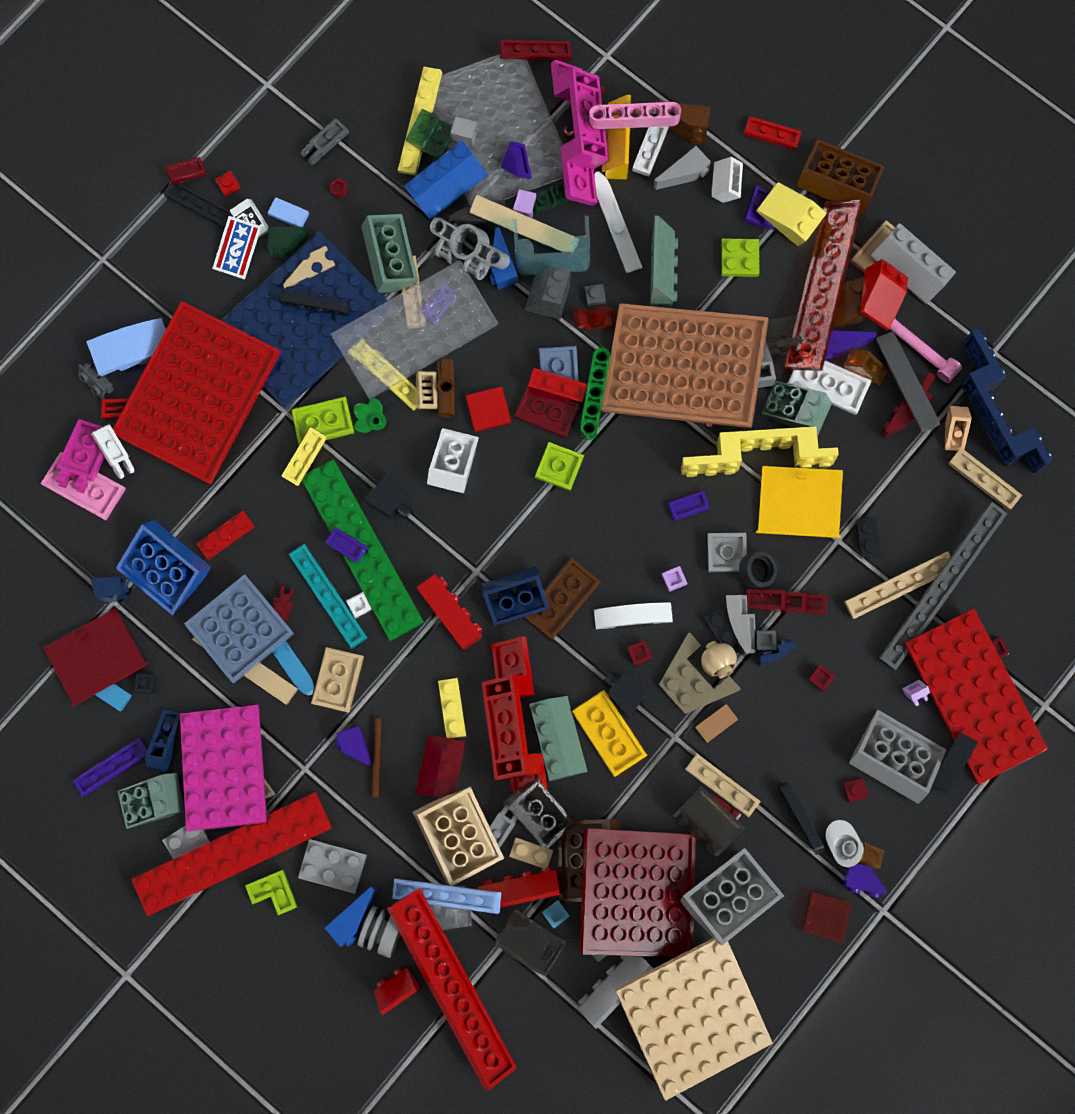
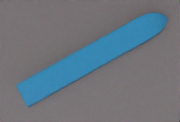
(294, 668)

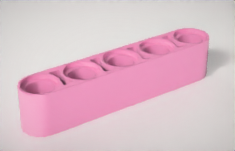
(641, 109)

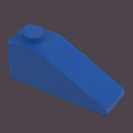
(507, 276)

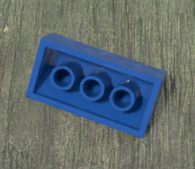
(446, 180)

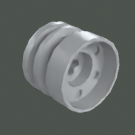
(379, 931)

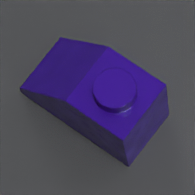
(353, 744)

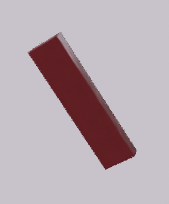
(535, 50)

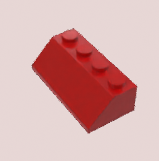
(526, 888)

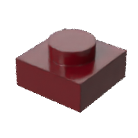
(639, 653)
(821, 678)
(855, 790)

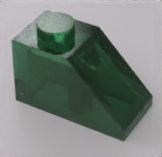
(285, 239)

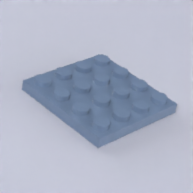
(239, 628)

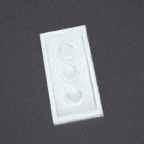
(843, 387)

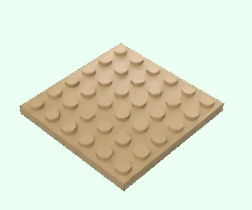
(693, 1017)

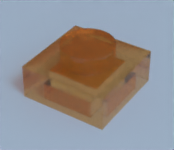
(872, 856)

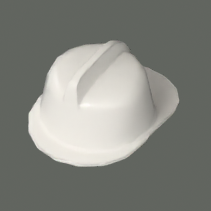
(844, 843)

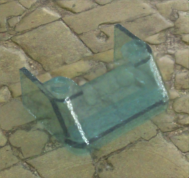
(531, 264)

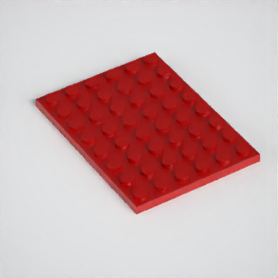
(196, 392)

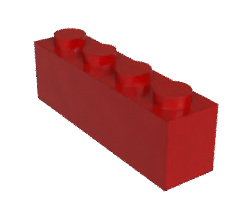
(449, 612)

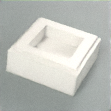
(359, 605)

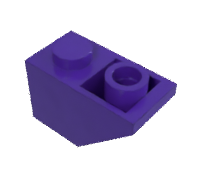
(863, 878)

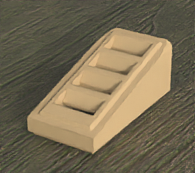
(426, 376)

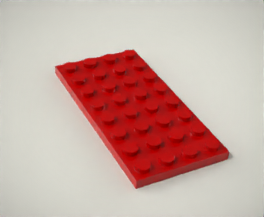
(976, 695)

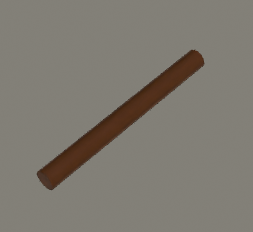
(376, 758)

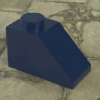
(110, 589)

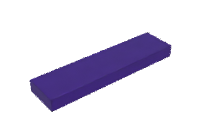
(111, 767)

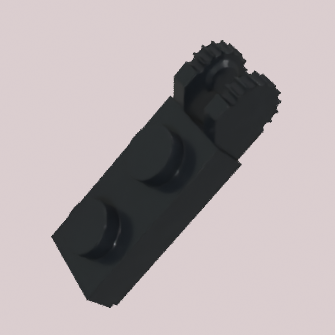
(723, 630)

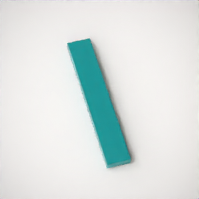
(328, 596)

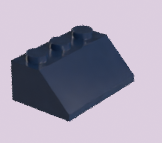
(515, 596)

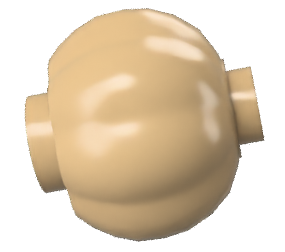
(718, 659)

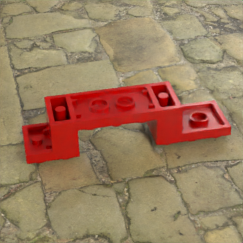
(506, 718)

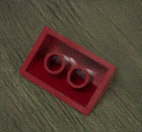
(440, 767)

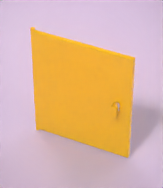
(800, 501)

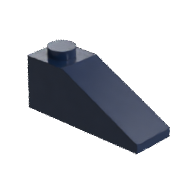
(163, 742)

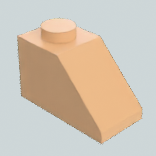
(957, 427)

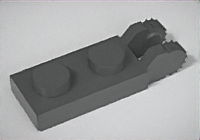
(325, 140)

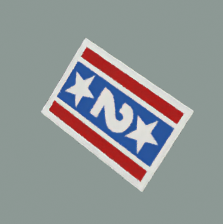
(236, 247)

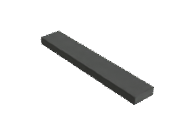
(907, 381)

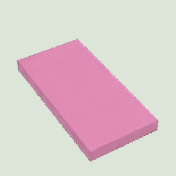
(99, 495)

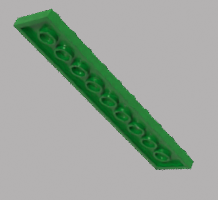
(374, 570)

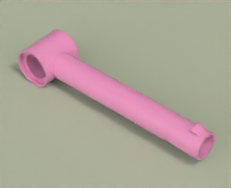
(947, 369)

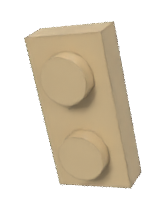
(531, 853)

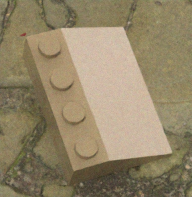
(458, 835)

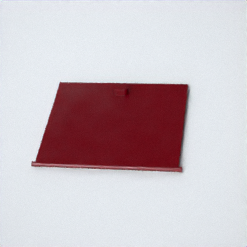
(95, 656)

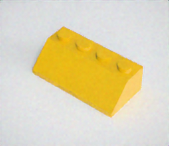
(617, 147)

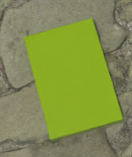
(328, 418)

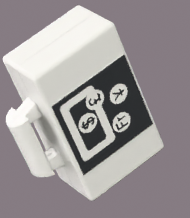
(248, 212)

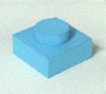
(555, 914)

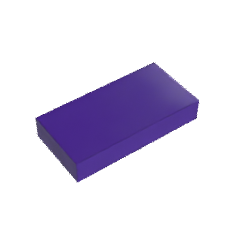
(688, 505)
(346, 545)

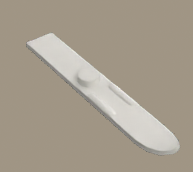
(616, 224)

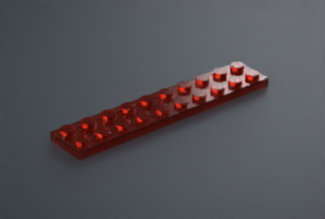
(824, 285)

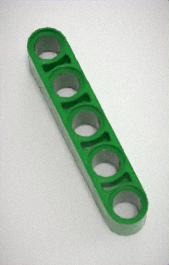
(595, 385)

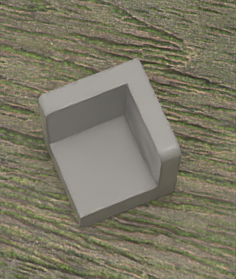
(464, 130)

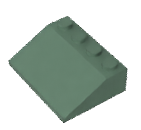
(663, 264)

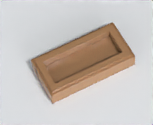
(716, 723)

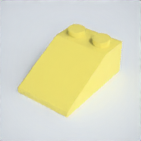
(791, 213)

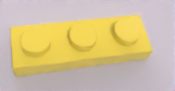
(304, 456)
(452, 708)

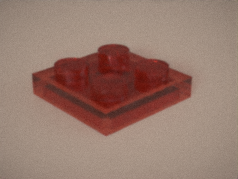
(827, 917)

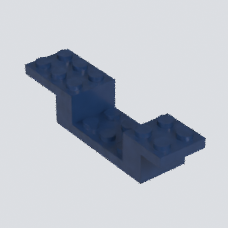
(977, 389)

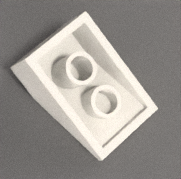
(452, 460)

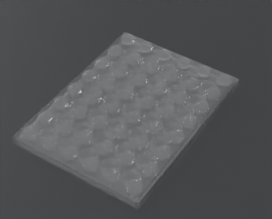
(507, 108)

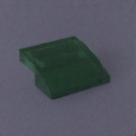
(430, 134)

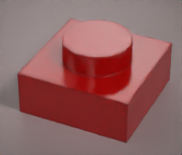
(227, 183)

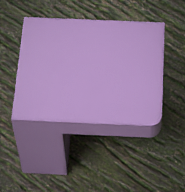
(525, 203)

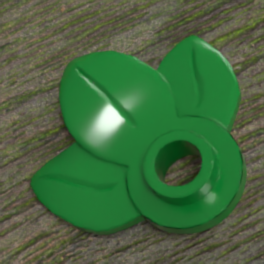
(367, 414)

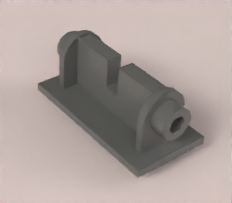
(88, 374)

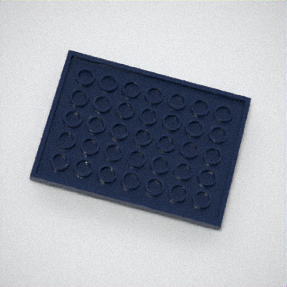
(301, 333)

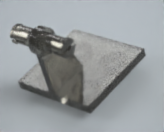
(780, 334)

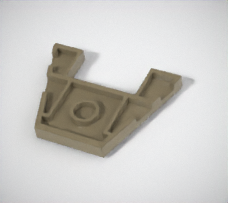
(687, 686)

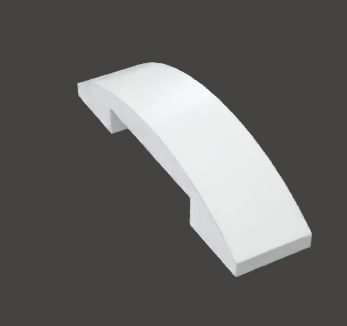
(633, 615)

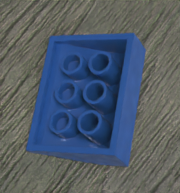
(162, 566)

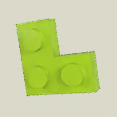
(277, 888)

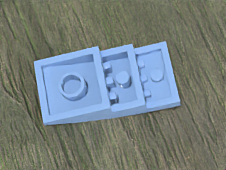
(126, 346)

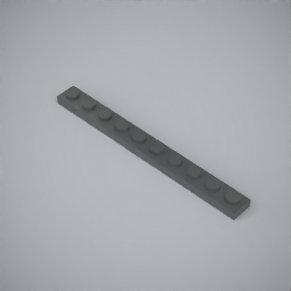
(943, 584)

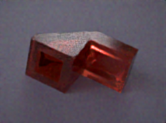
(596, 319)

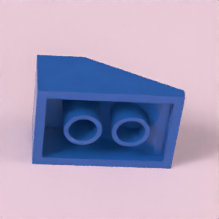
(348, 924)

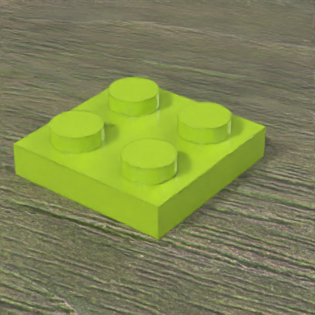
(740, 257)
(559, 466)

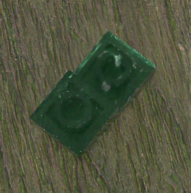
(550, 198)

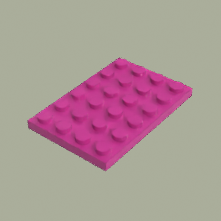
(223, 768)

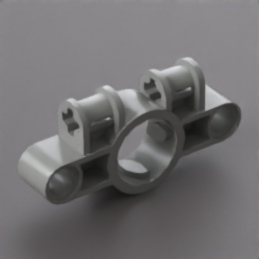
(480, 258)

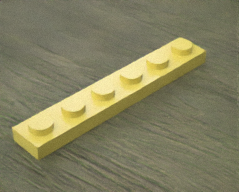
(424, 100)

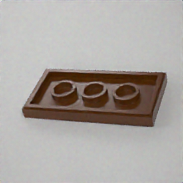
(565, 596)

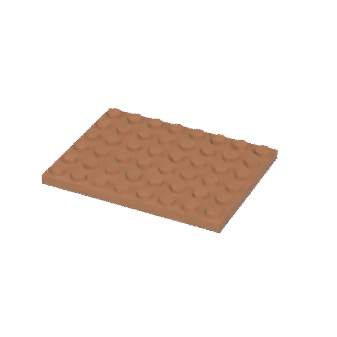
(685, 365)

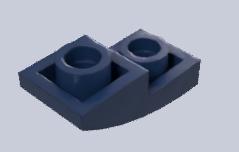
(782, 650)

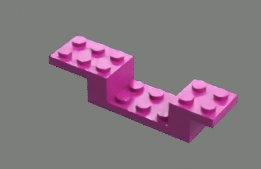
(590, 144)

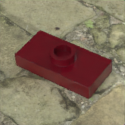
(185, 170)

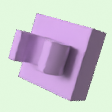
(674, 579)
(916, 691)

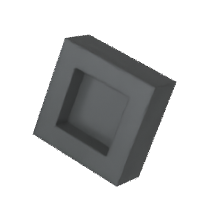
(595, 295)
(766, 641)

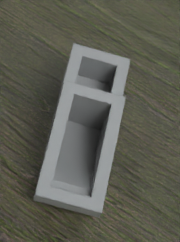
(742, 623)

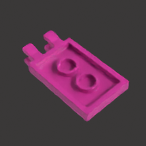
(81, 457)

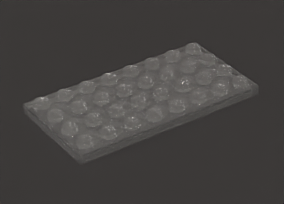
(414, 329)

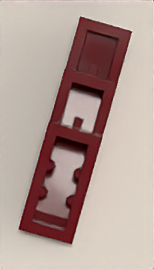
(787, 602)

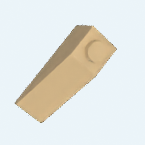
(304, 269)

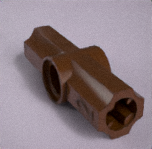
(446, 399)

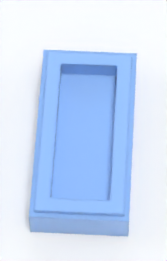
(288, 213)

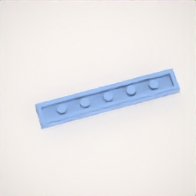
(450, 895)

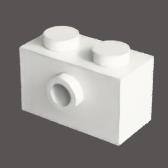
(727, 179)

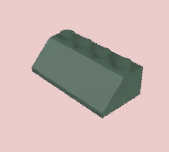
(389, 252)
(558, 738)

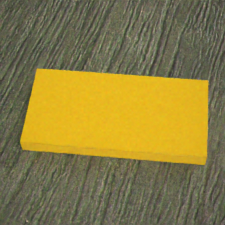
(609, 733)

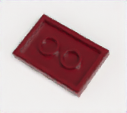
(547, 411)

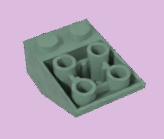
(797, 406)
(151, 800)

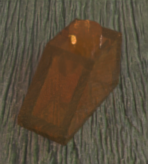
(866, 365)

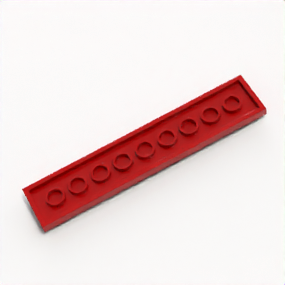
(231, 854)
(452, 989)

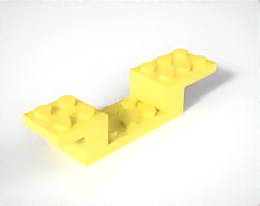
(732, 443)

